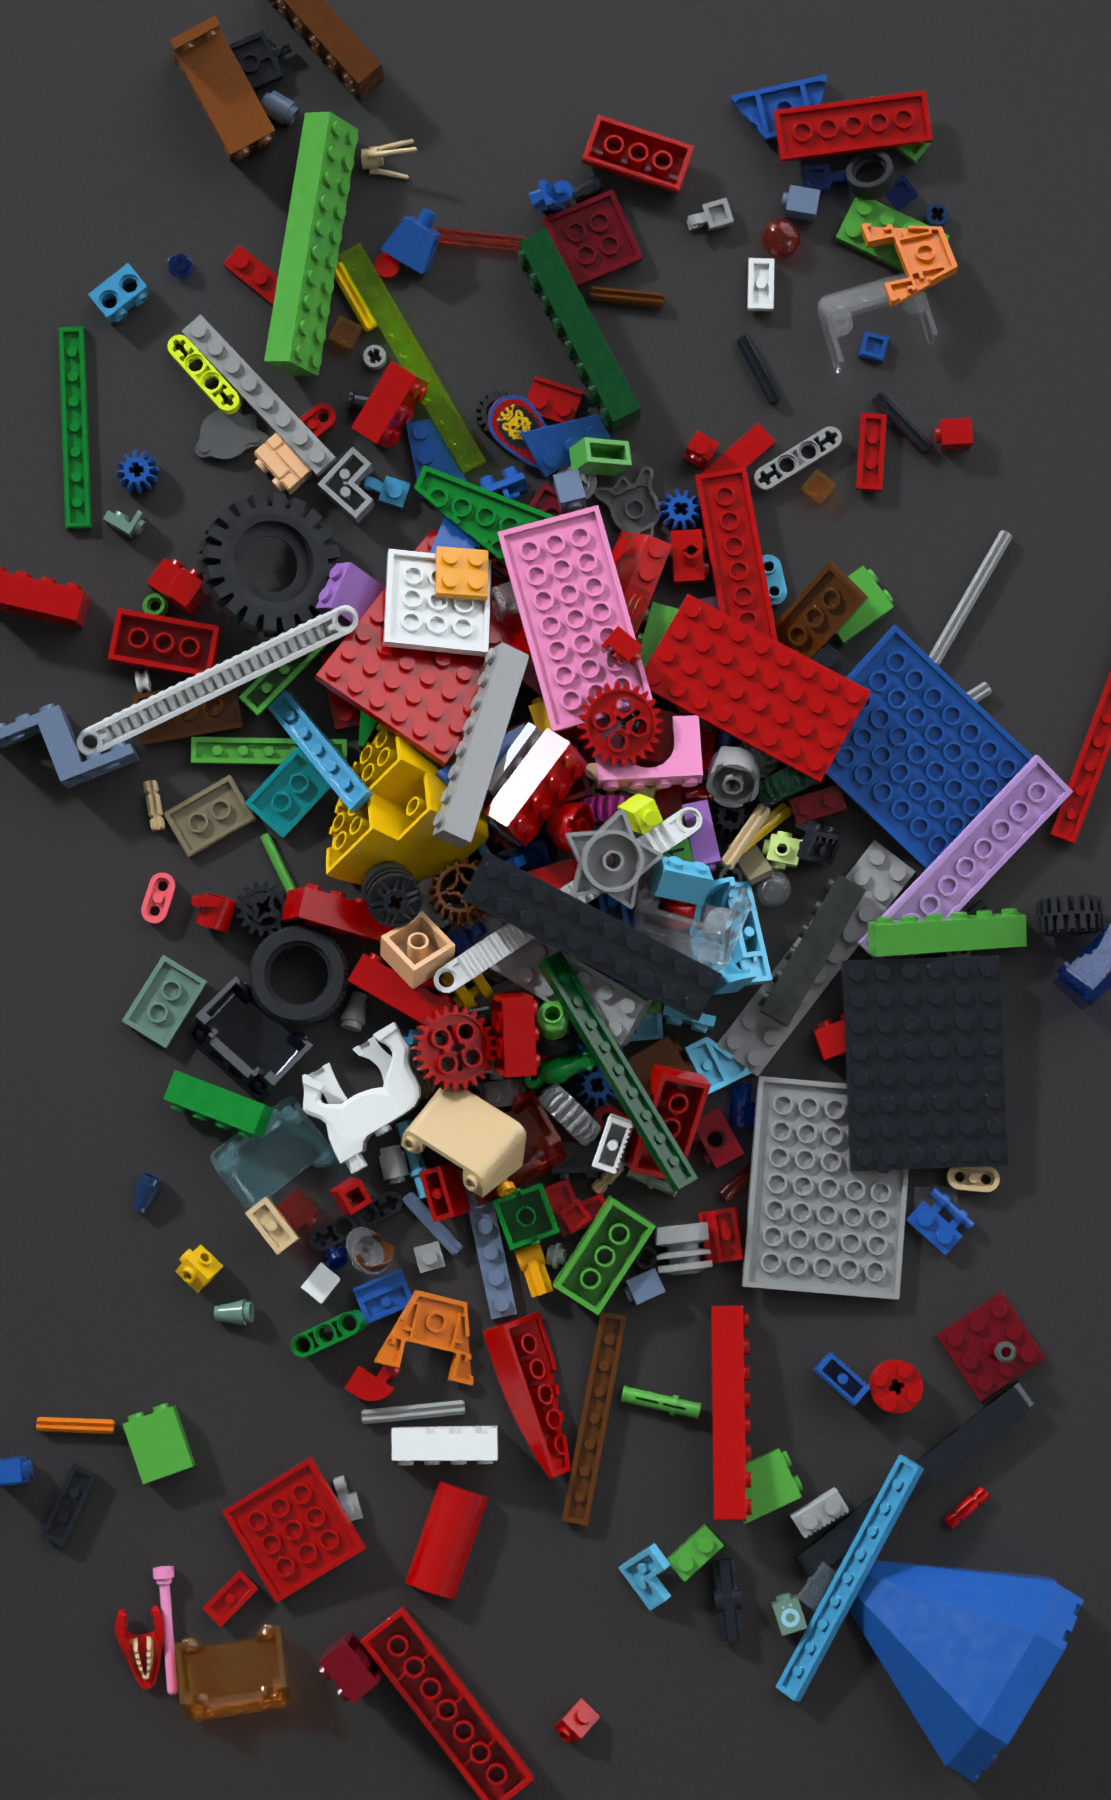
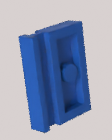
(383, 1296)

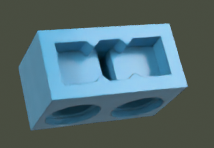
(114, 289)

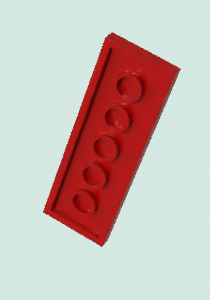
(852, 126)

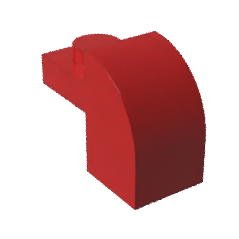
(372, 1387)

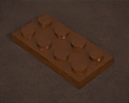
(819, 611)
(211, 717)

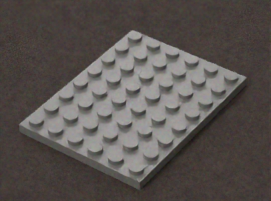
(807, 1213)

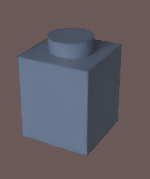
(801, 203)
(569, 491)
(644, 1286)

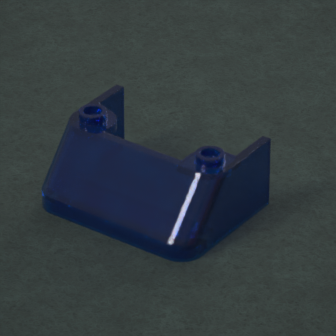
(1089, 973)

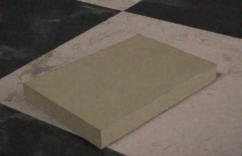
(209, 816)

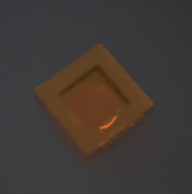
(345, 333)
(818, 487)

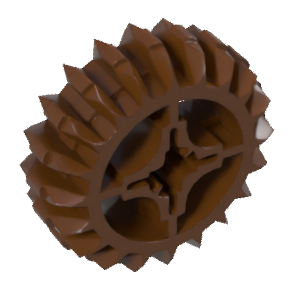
(441, 897)

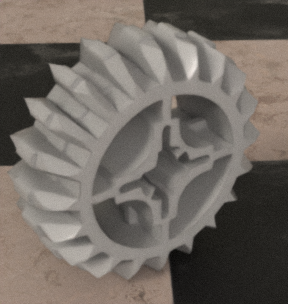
(569, 1114)

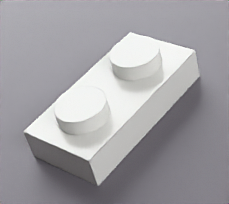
(760, 284)

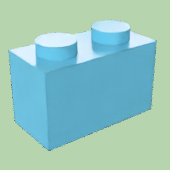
(681, 880)

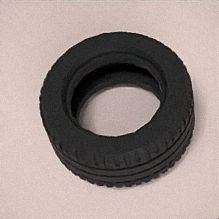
(268, 954)

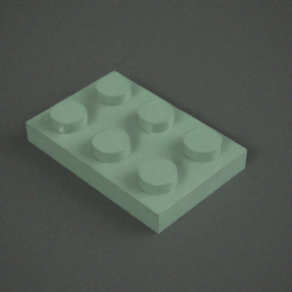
(165, 1001)

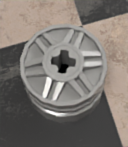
(683, 1248)

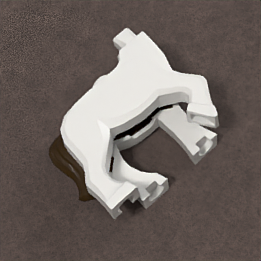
(372, 1111)

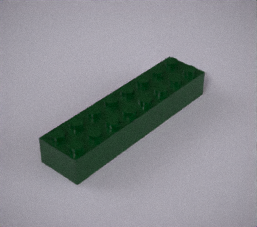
(578, 330)

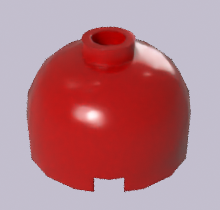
(569, 818)

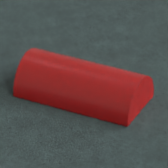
(638, 154)
(446, 1540)

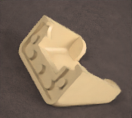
(469, 1135)

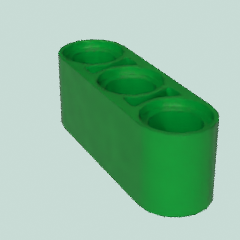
(319, 1341)

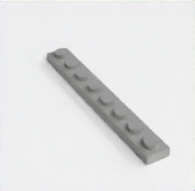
(259, 395)

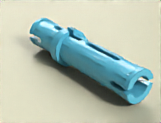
(415, 1161)

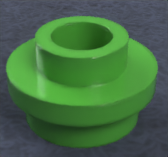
(155, 598)

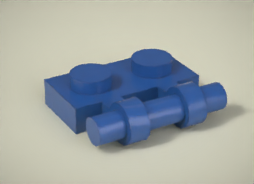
(934, 1227)

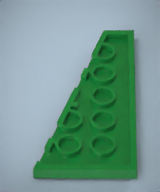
(475, 509)

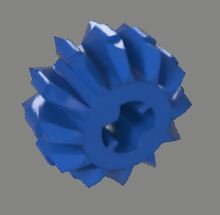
(147, 467)
(681, 502)
(588, 1088)

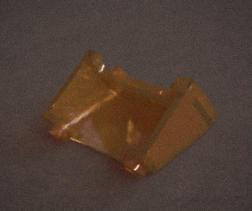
(232, 1676)

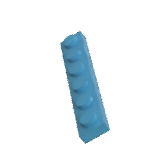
(320, 751)

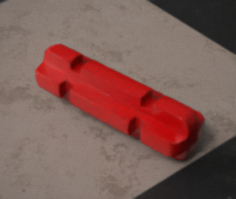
(966, 1508)

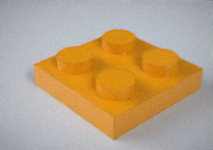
(461, 573)

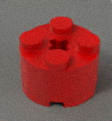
(909, 1393)

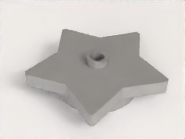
(630, 860)

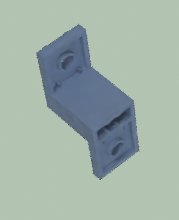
(63, 748)

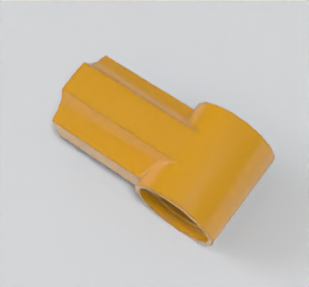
(533, 1265)

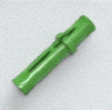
(673, 1404)

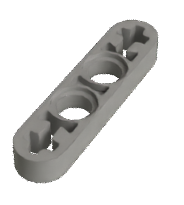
(800, 463)

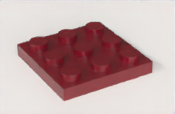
(593, 238)
(972, 1344)

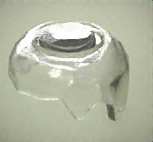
(772, 890)

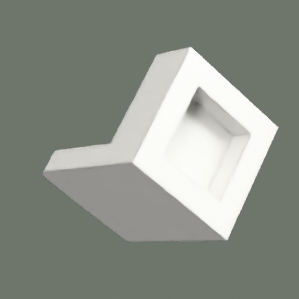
(321, 1283)

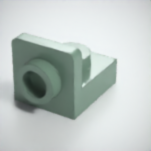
(120, 523)

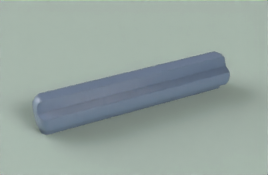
(422, 1212)

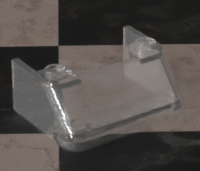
(838, 308)
(706, 942)

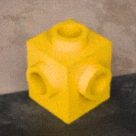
(198, 1267)

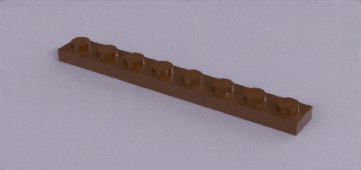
(594, 1418)

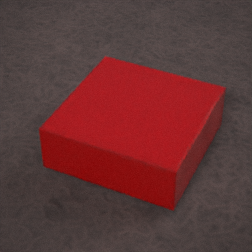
(575, 1216)

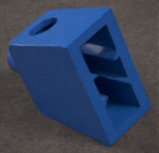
(414, 241)

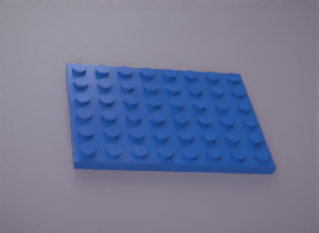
(921, 750)

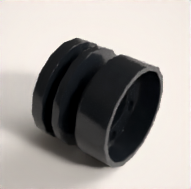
(385, 881)

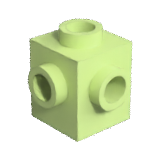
(785, 841)

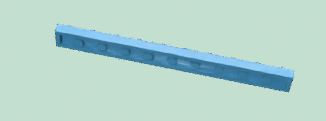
(849, 1578)

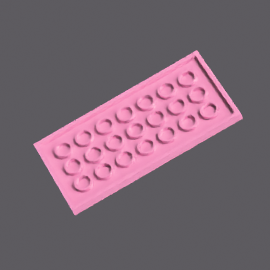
(569, 609)

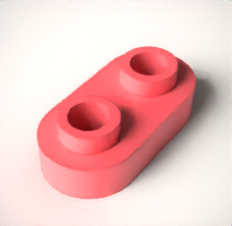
(158, 898)

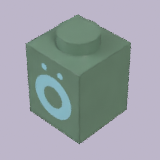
(788, 1614)

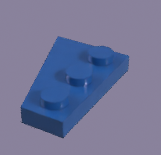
(430, 449)

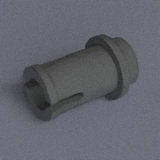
(1011, 1351)

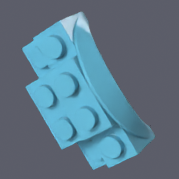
(750, 947)

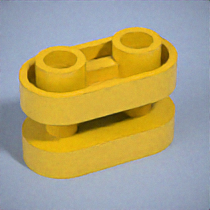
(466, 997)

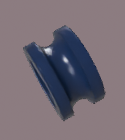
(936, 207)

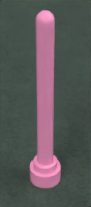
(163, 1577)

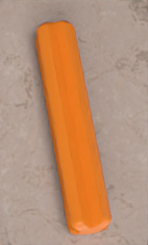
(75, 1425)

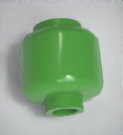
(552, 1020)

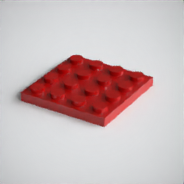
(294, 1529)

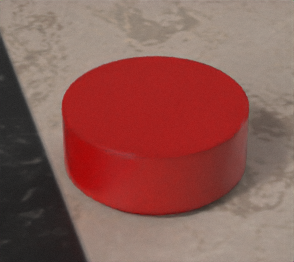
(386, 266)

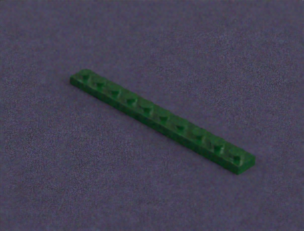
(617, 1071)

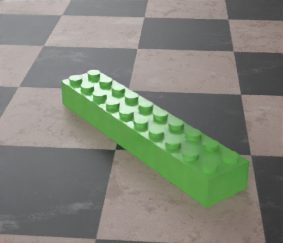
(311, 244)

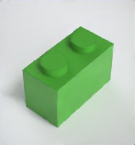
(600, 456)
(694, 1552)

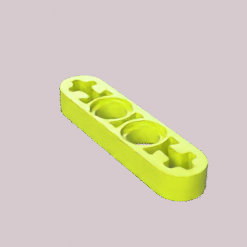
(206, 372)

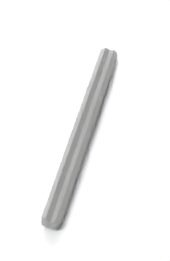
(970, 596)

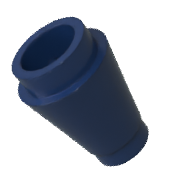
(146, 1192)

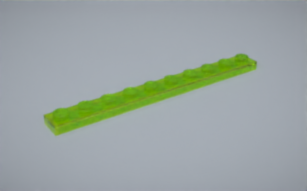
(411, 357)

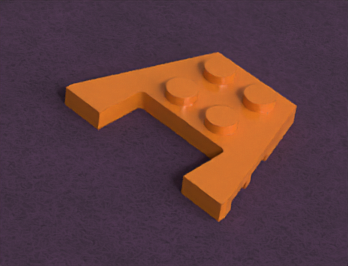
(922, 253)
(435, 1324)

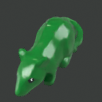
(561, 1069)

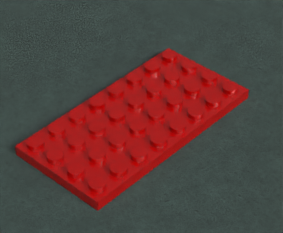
(754, 688)

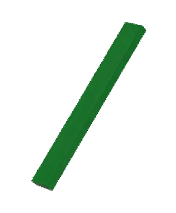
(75, 428)

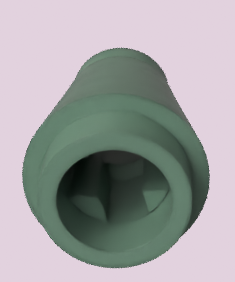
(236, 1312)

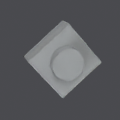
(429, 1257)

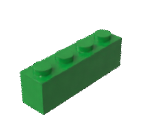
(219, 1104)

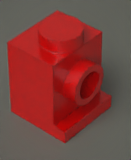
(701, 450)
(622, 647)

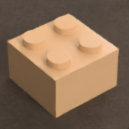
(417, 950)

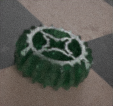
(783, 786)

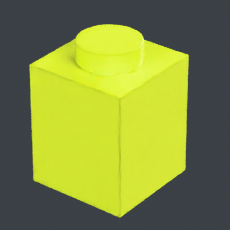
(641, 813)

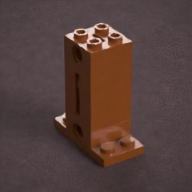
(221, 89)

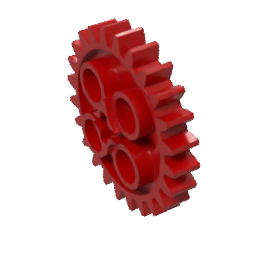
(607, 705)
(476, 1041)

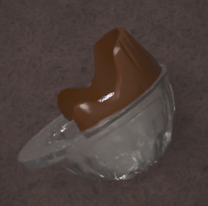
(369, 1251)

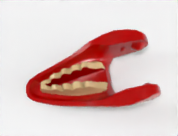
(142, 1650)

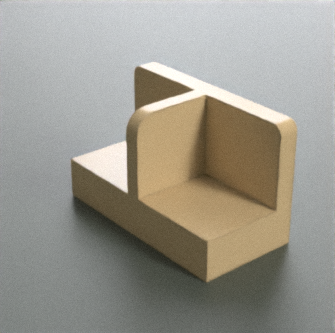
(272, 1225)

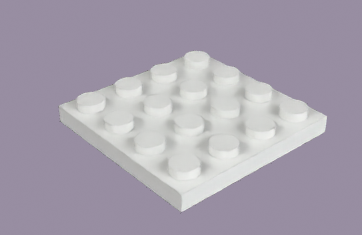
(427, 622)

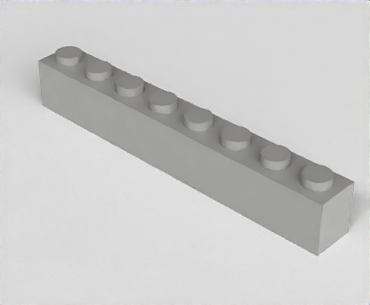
(480, 745)

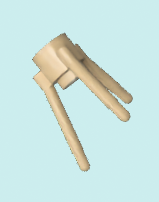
(373, 157)

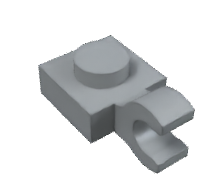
(714, 214)
(348, 1500)

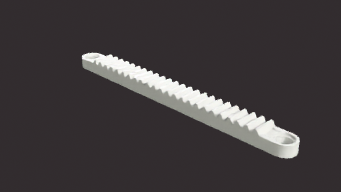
(218, 680)
(510, 938)

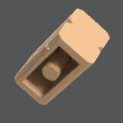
(282, 464)

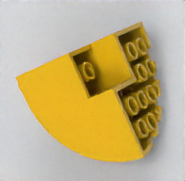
(397, 817)

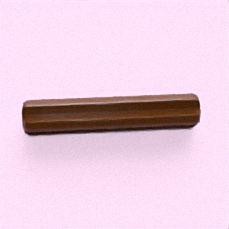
(626, 297)

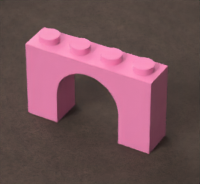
(682, 766)

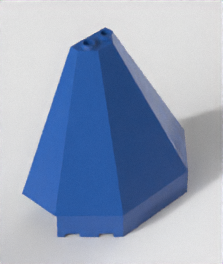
(965, 1649)

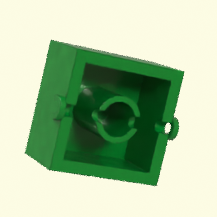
(526, 1216)

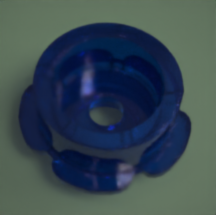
(185, 270)
(335, 1257)

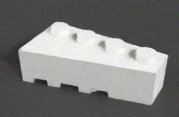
(445, 1443)

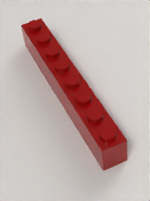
(729, 1414)

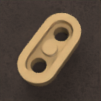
(972, 1179)

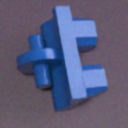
(551, 196)
(510, 486)

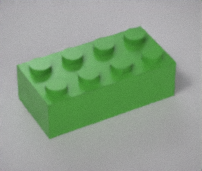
(603, 1255)

